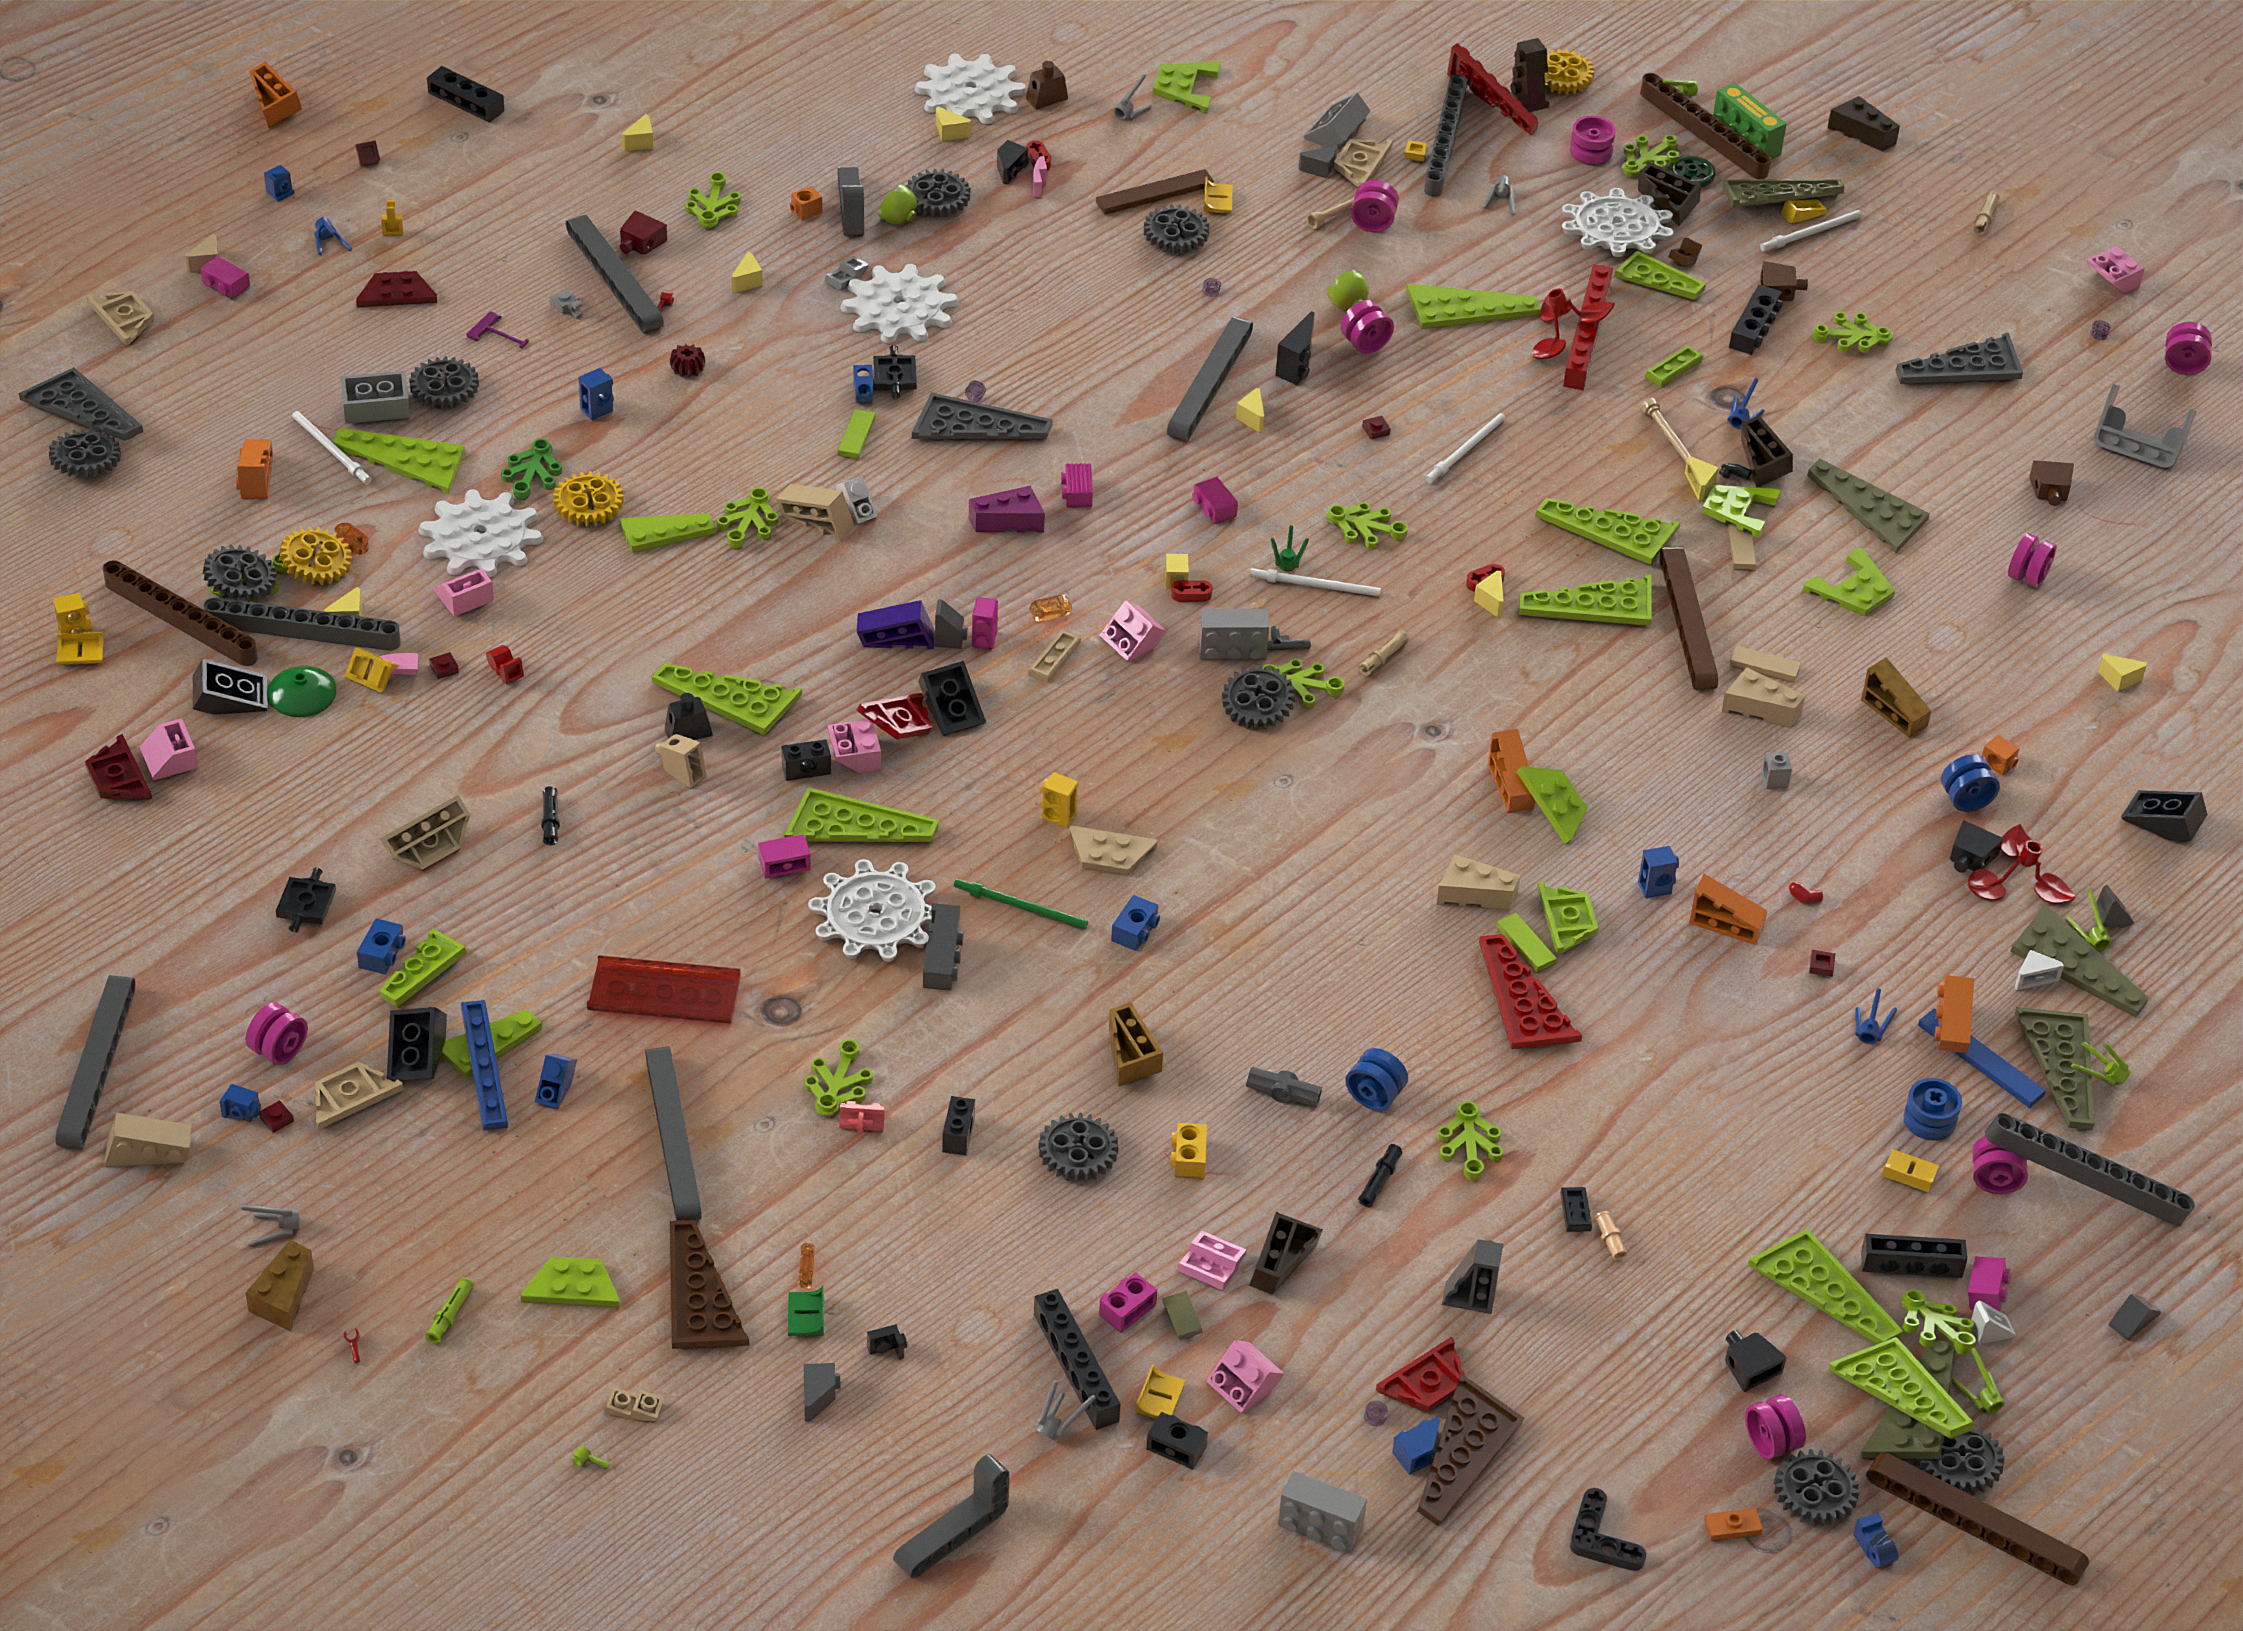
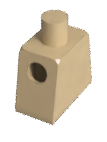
(682, 759)

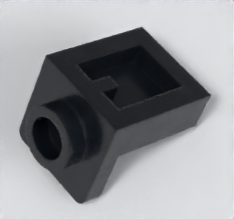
(885, 1339)

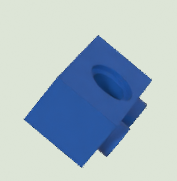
(596, 394)
(1658, 871)
(1135, 923)
(381, 946)

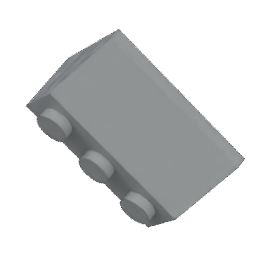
(1338, 122)

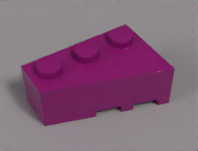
(1007, 510)

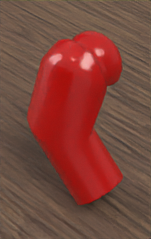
(1803, 894)

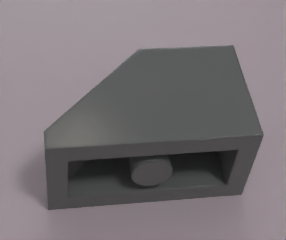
(949, 627)
(819, 1387)

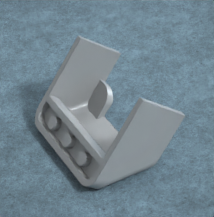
(2113, 436)

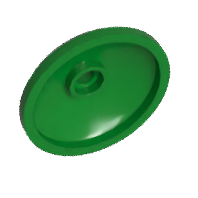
(301, 691)

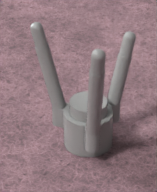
(1125, 107)
(1502, 188)
(286, 1218)
(1048, 1423)

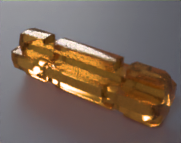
(806, 1265)

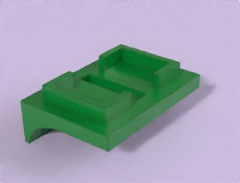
(806, 1303)

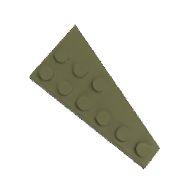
(1762, 191)
(1873, 507)
(2081, 962)
(2057, 1044)
(1903, 1434)

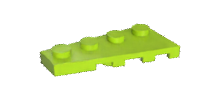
(1657, 275)
(657, 531)
(425, 965)
(505, 1035)

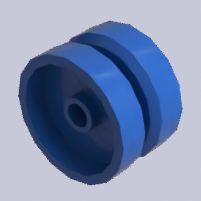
(1970, 783)
(1376, 1079)
(1932, 1109)

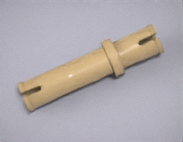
(1985, 217)
(1379, 657)

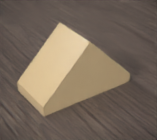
(201, 254)

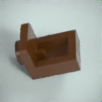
(1687, 253)

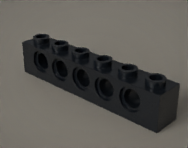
(1076, 1358)

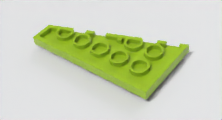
(1456, 306)
(410, 457)
(1613, 528)
(1599, 601)
(731, 696)
(845, 819)
(1817, 1277)
(1902, 1382)

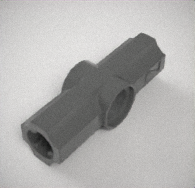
(1284, 1086)

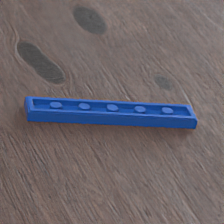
(484, 1065)
(1993, 1066)

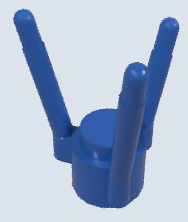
(326, 230)
(1741, 414)
(1869, 1030)

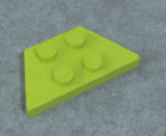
(1555, 798)
(1567, 916)
(572, 1283)

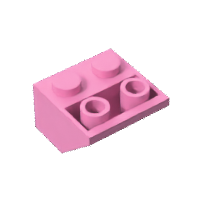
(2118, 269)
(466, 592)
(1132, 631)
(856, 745)
(169, 750)
(1244, 1376)

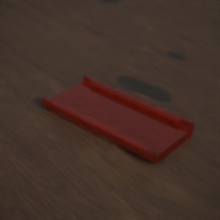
(664, 989)

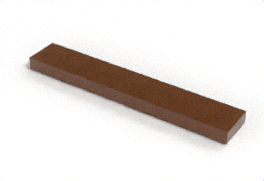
(1153, 191)

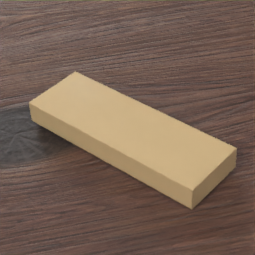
(1741, 548)
(1054, 656)
(1765, 663)

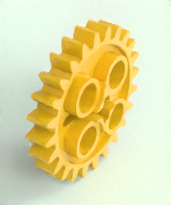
(1568, 71)
(604, 496)
(300, 549)

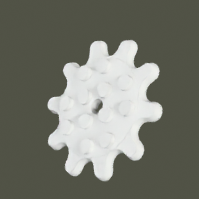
(986, 93)
(1617, 222)
(920, 306)
(465, 547)
(889, 892)

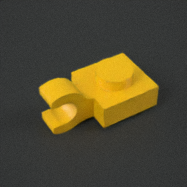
(391, 222)

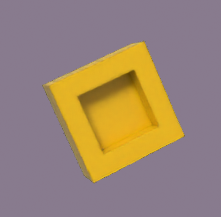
(1415, 150)

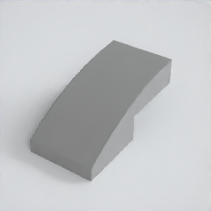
(849, 269)

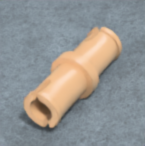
(1611, 1235)

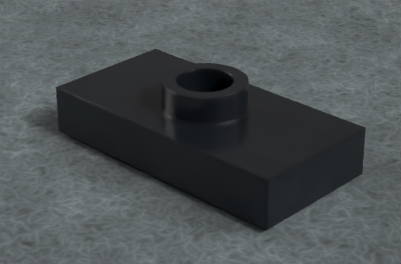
(1576, 1209)

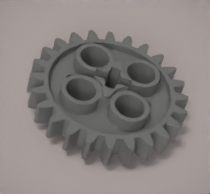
(939, 192)
(1176, 229)
(429, 387)
(84, 453)
(256, 573)
(1258, 697)
(1078, 1147)
(1967, 1461)
(1819, 1480)

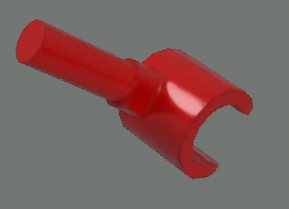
(665, 298)
(353, 1345)

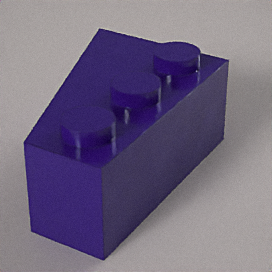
(896, 625)

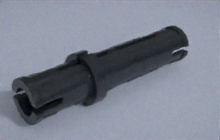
(550, 821)
(1384, 1168)

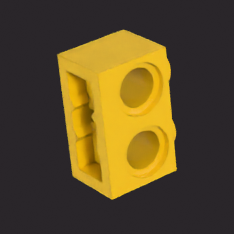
(72, 613)
(1059, 799)
(1190, 1150)

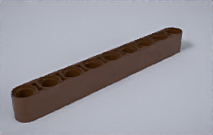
(1705, 126)
(180, 613)
(1688, 618)
(1977, 1518)

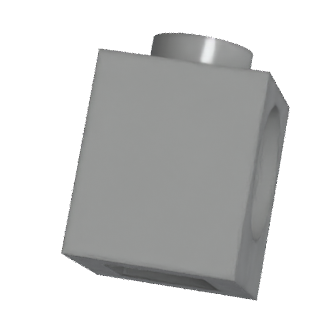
(1776, 770)

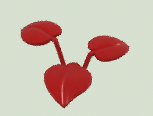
(1555, 306)
(2020, 845)

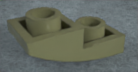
(1182, 1315)

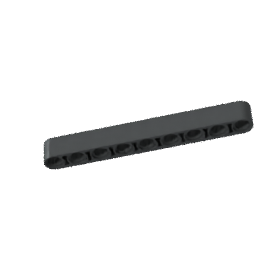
(1445, 135)
(614, 273)
(1209, 378)
(306, 624)
(95, 1062)
(673, 1134)
(2089, 1169)

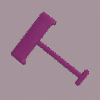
(485, 323)

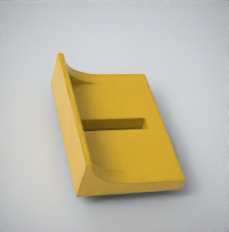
(1217, 197)
(69, 644)
(379, 672)
(1898, 1166)
(1163, 1385)

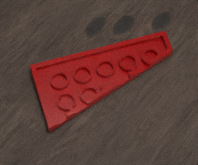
(1488, 89)
(1523, 1002)

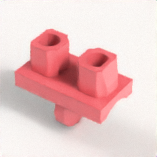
(862, 1116)

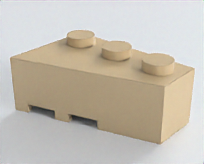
(817, 507)
(1763, 698)
(1478, 883)
(146, 1141)

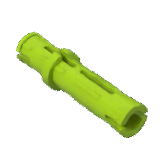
(445, 1318)

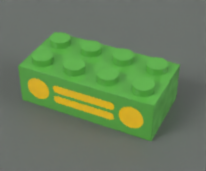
(1750, 119)

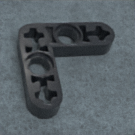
(1596, 1541)

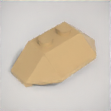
(429, 835)

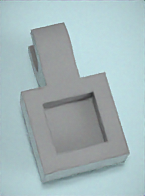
(567, 301)

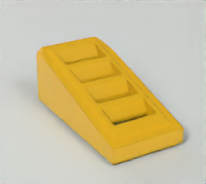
(1801, 210)

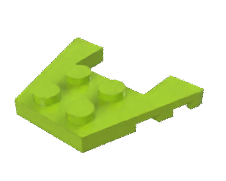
(1178, 81)
(1734, 502)
(1861, 591)

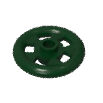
(1693, 170)

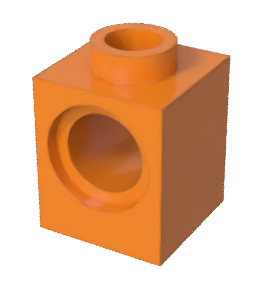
(806, 203)
(2000, 754)

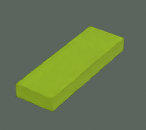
(1674, 366)
(856, 434)
(1526, 942)

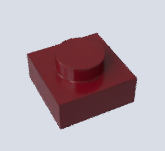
(367, 152)
(1376, 427)
(444, 665)
(1822, 963)
(276, 1116)

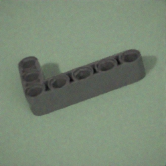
(851, 200)
(961, 1523)

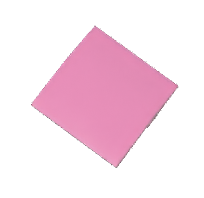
(1211, 1260)

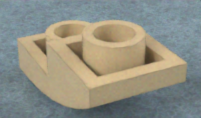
(632, 1406)

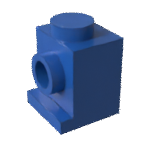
(278, 183)
(240, 1103)

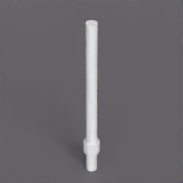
(1780, 241)
(1443, 466)
(354, 468)
(1273, 576)

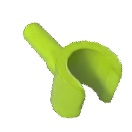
(583, 1454)

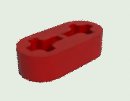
(1037, 149)
(1478, 575)
(1191, 591)

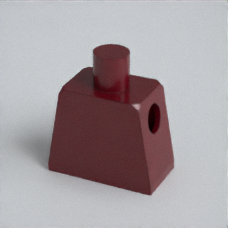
(642, 234)

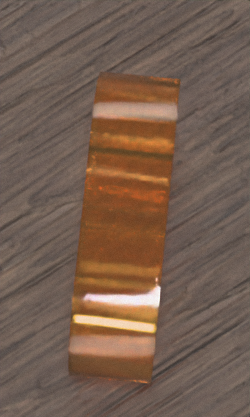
(354, 536)
(1050, 608)

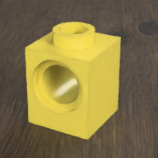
(1176, 568)

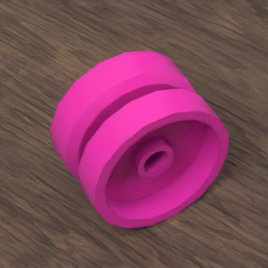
(1592, 139)
(1374, 206)
(1367, 327)
(2188, 348)
(2032, 560)
(276, 1033)
(1998, 1169)
(1775, 1427)

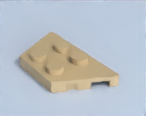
(1361, 159)
(123, 314)
(1110, 850)
(350, 1092)

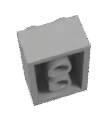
(375, 397)
(1233, 633)
(1322, 1512)

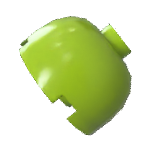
(898, 206)
(1348, 290)

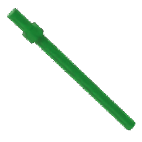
(978, 890)

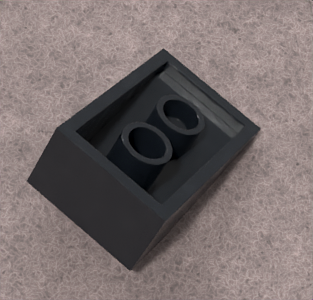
(1295, 352)
(228, 689)
(951, 698)
(2167, 813)
(415, 1043)

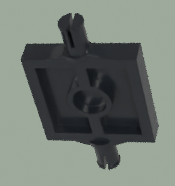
(895, 372)
(305, 900)

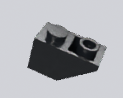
(1011, 160)

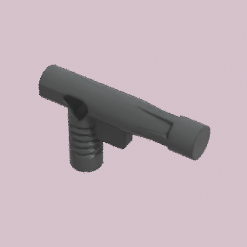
(1284, 642)

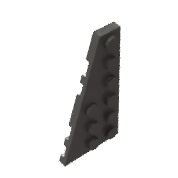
(1970, 362)
(83, 402)
(963, 419)

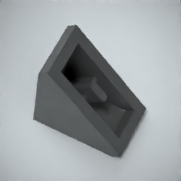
(1318, 161)
(2112, 910)
(2133, 1316)

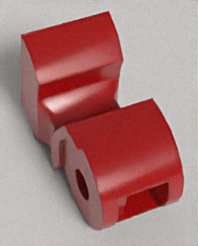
(504, 664)

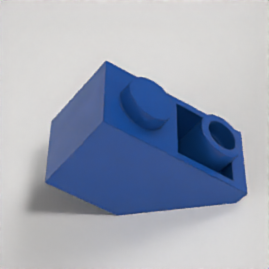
(555, 1079)
(1416, 1446)

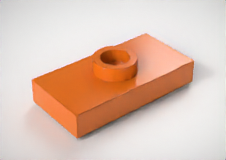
(1733, 1524)

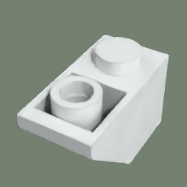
(857, 499)

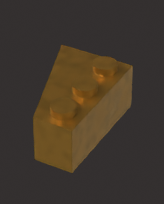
(1894, 698)
(1133, 1046)
(281, 1285)

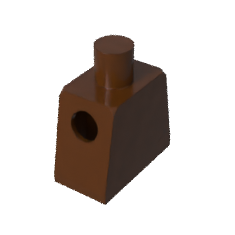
(1046, 86)
(1783, 279)
(2051, 480)

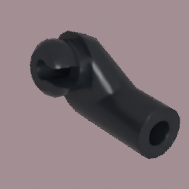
(1728, 468)

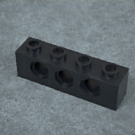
(465, 94)
(1756, 319)
(1914, 1255)

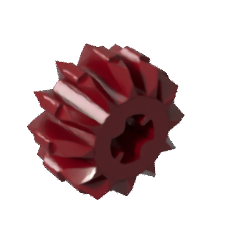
(687, 360)

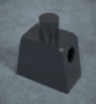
(688, 718)
(1974, 848)
(1753, 1359)

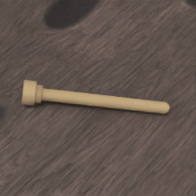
(1317, 218)
(1652, 409)

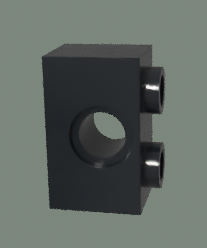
(806, 760)
(958, 1125)
(1177, 1440)

